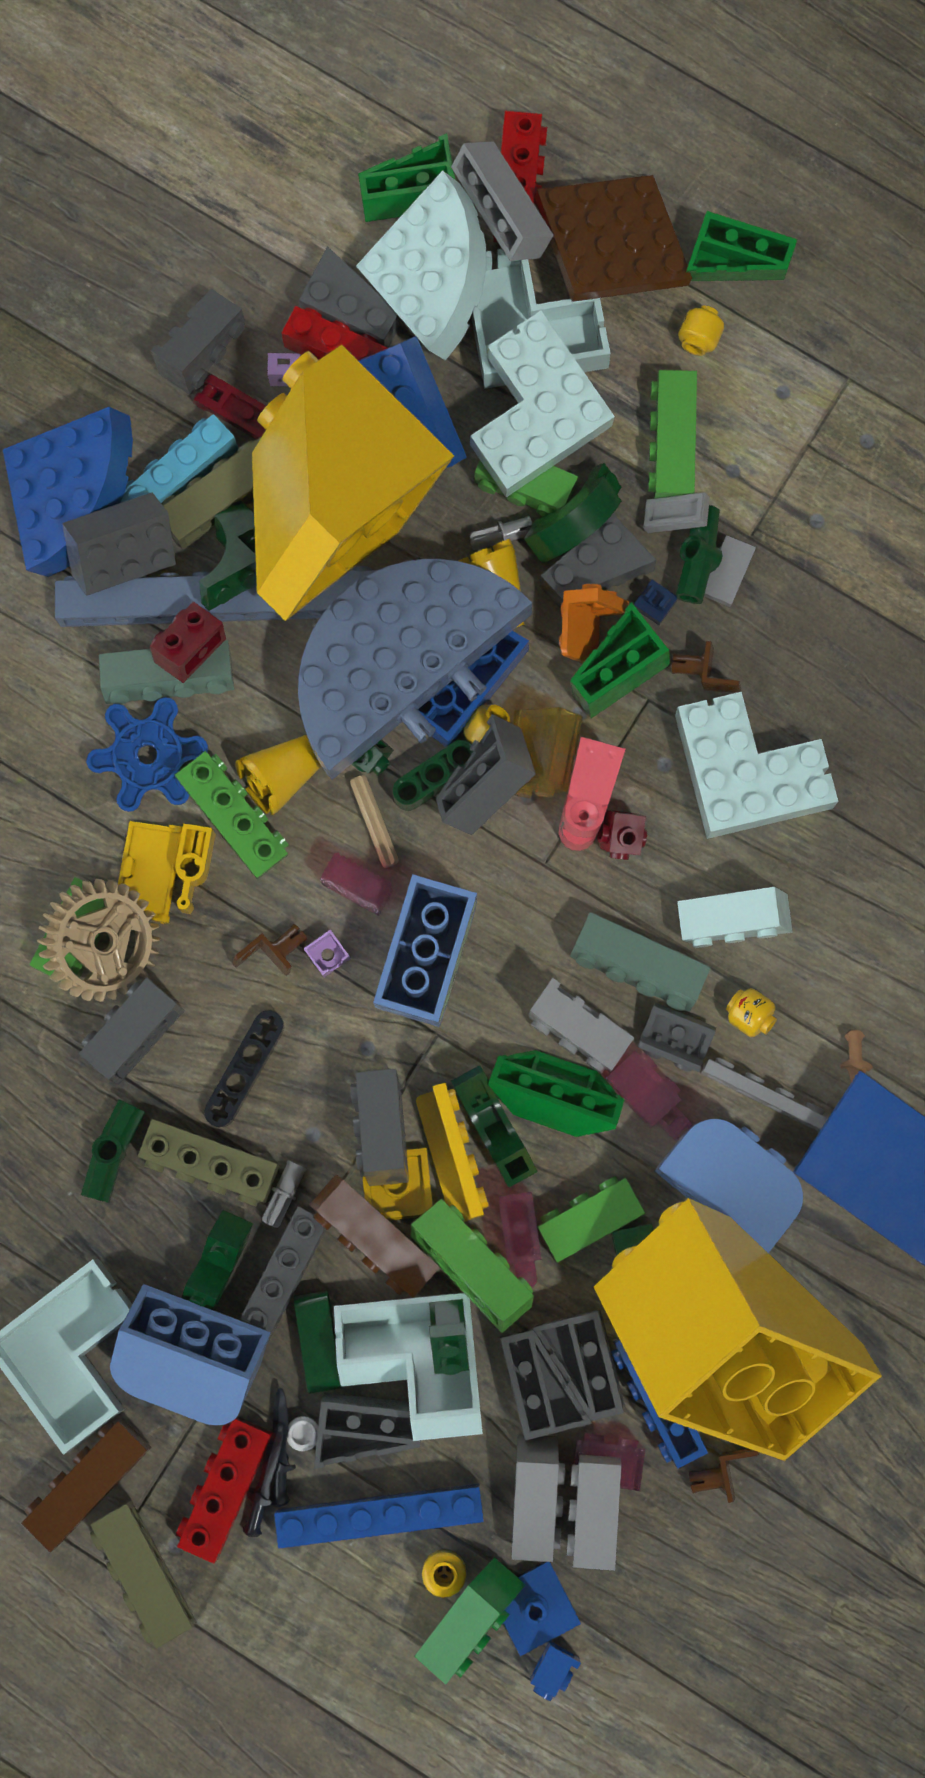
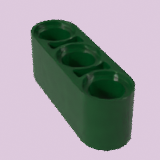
(416, 777)
(317, 1341)

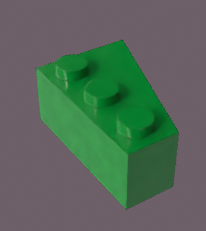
(396, 184)
(739, 251)
(620, 663)
(469, 1621)

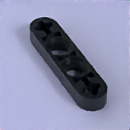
(248, 1071)

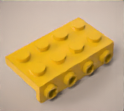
(446, 1145)

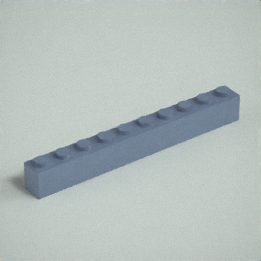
(161, 598)

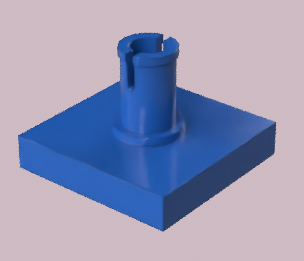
(539, 1610)

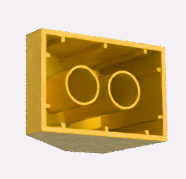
(333, 476)
(730, 1335)

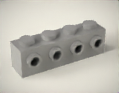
(502, 201)

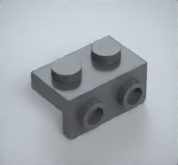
(676, 1038)

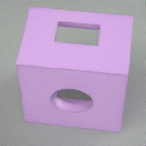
(277, 371)
(327, 941)

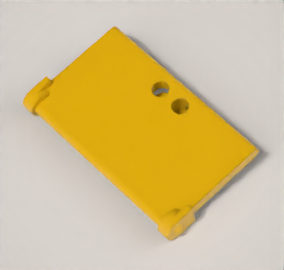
(154, 866)

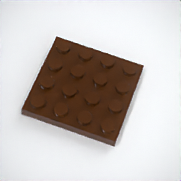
(613, 238)

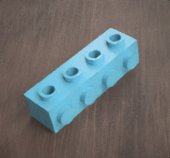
(184, 461)

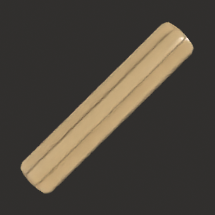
(374, 821)

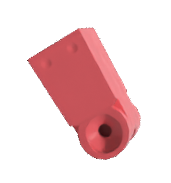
(589, 792)

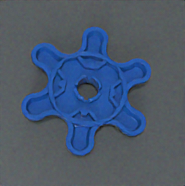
(135, 734)

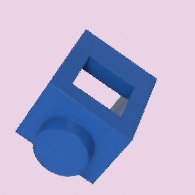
(553, 1671)

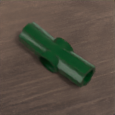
(700, 559)
(102, 1172)

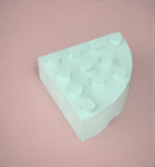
(432, 265)

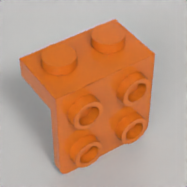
(581, 619)

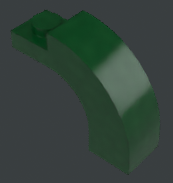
(578, 518)
(494, 1126)

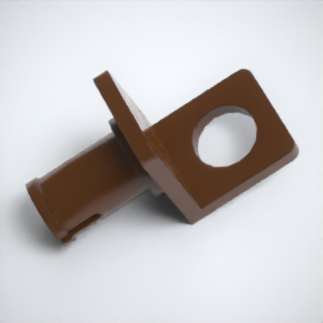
(702, 666)
(274, 950)
(720, 1476)

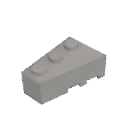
(579, 1027)
(537, 1499)
(595, 1512)

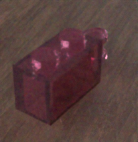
(648, 1093)
(520, 1234)

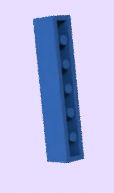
(378, 1515)

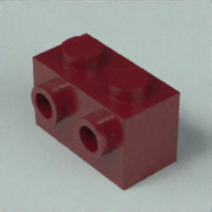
(187, 642)

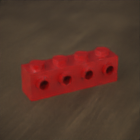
(521, 146)
(312, 333)
(224, 1489)

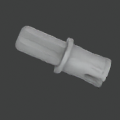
(502, 531)
(283, 1194)

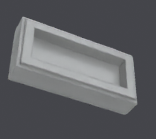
(676, 512)
(726, 579)

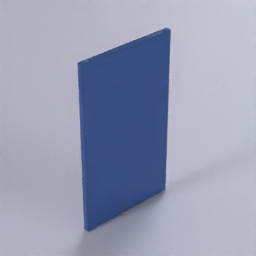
(873, 1163)

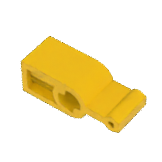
(194, 847)

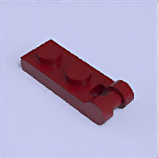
(233, 406)

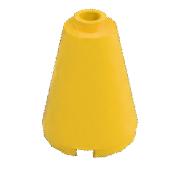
(278, 772)

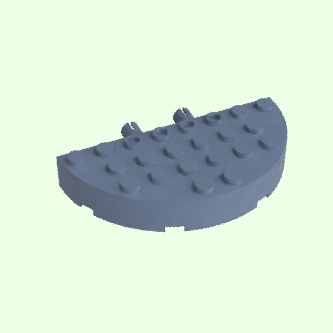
(394, 647)

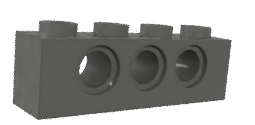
(284, 1271)

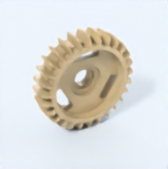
(77, 936)

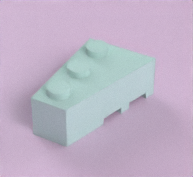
(735, 916)

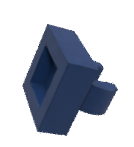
(655, 602)

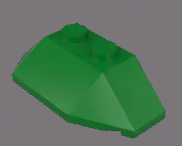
(556, 1093)

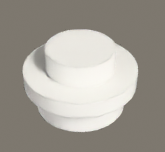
(302, 1433)

